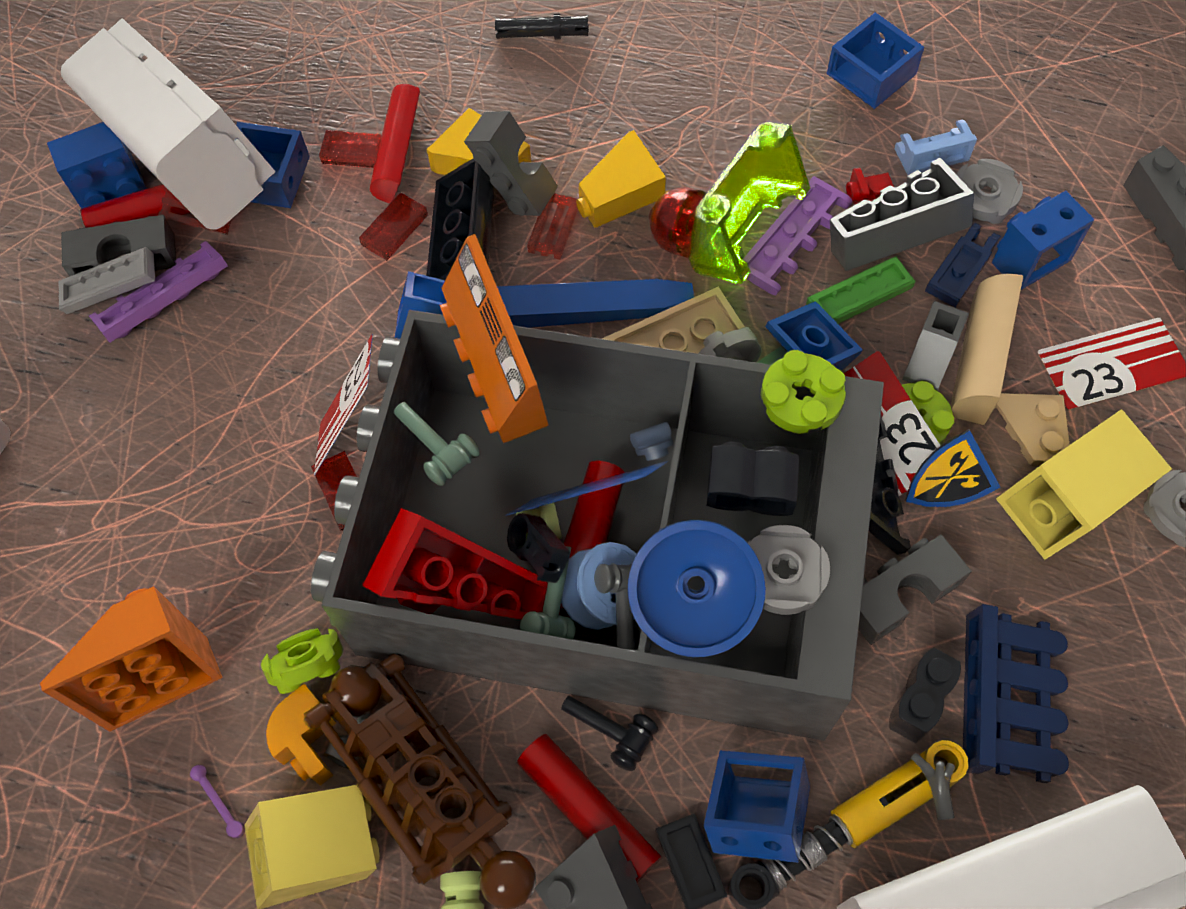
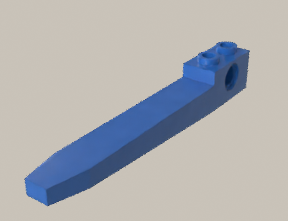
(591, 301)

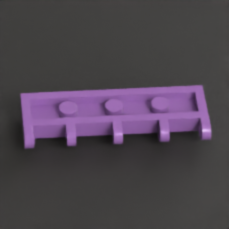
(791, 232)
(153, 297)

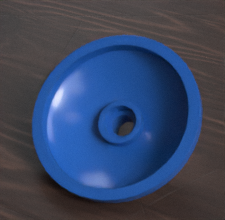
(704, 619)

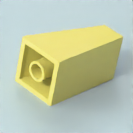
(1083, 484)

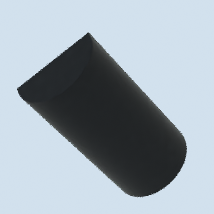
(460, 209)

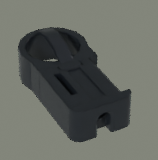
(540, 548)

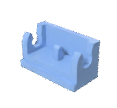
(951, 147)

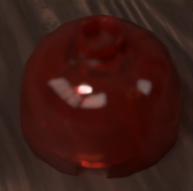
(674, 218)

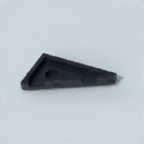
(886, 502)

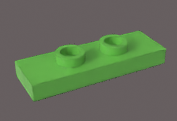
(864, 290)

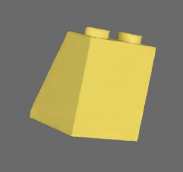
(309, 844)

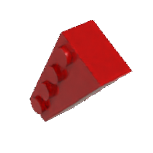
(443, 568)

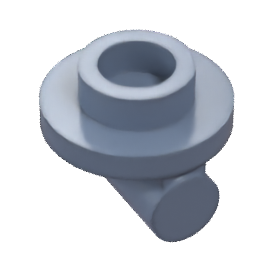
(652, 441)

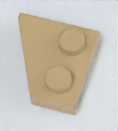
(1036, 424)

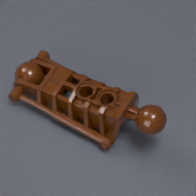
(354, 691)

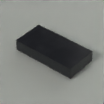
(691, 863)

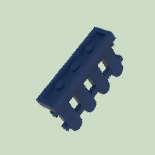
(988, 701)

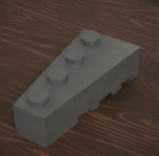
(1159, 192)
(903, 217)
(594, 877)

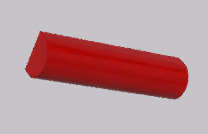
(394, 142)
(128, 207)
(593, 512)
(582, 801)

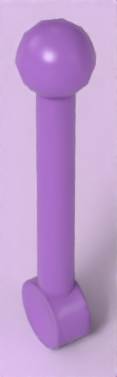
(234, 828)

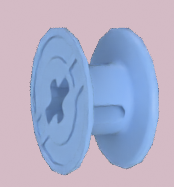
(580, 594)

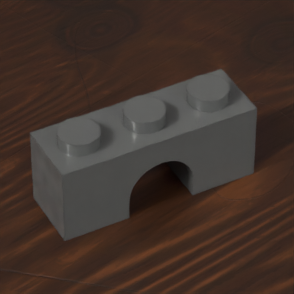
(495, 147)
(99, 244)
(930, 568)

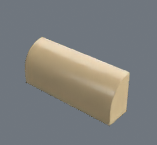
(986, 348)

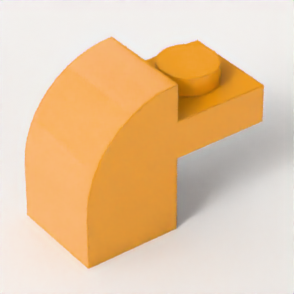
(291, 737)

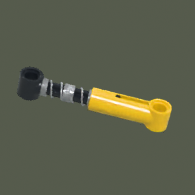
(851, 824)

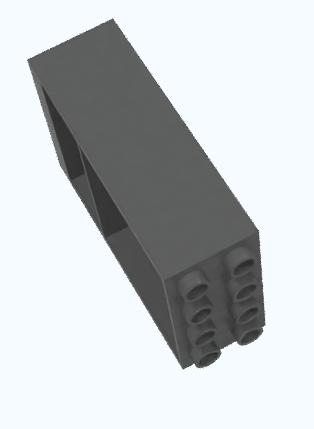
(781, 678)

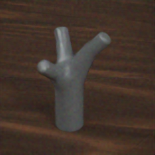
(940, 785)

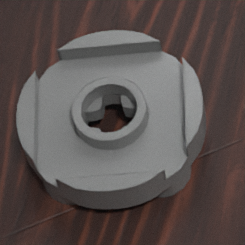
(1003, 185)
(736, 345)
(1164, 506)
(811, 563)

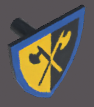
(952, 475)

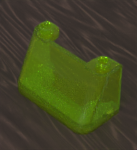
(757, 177)

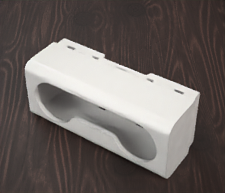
(168, 124)
(1089, 858)

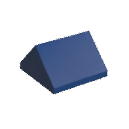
(815, 333)

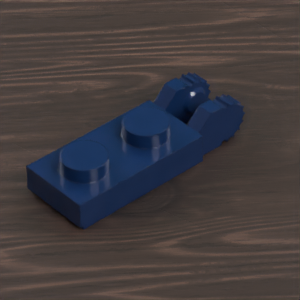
(961, 267)

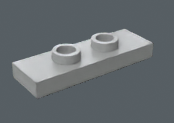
(106, 280)

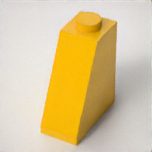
(451, 151)
(620, 182)

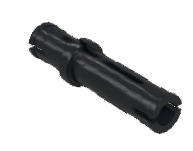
(542, 26)

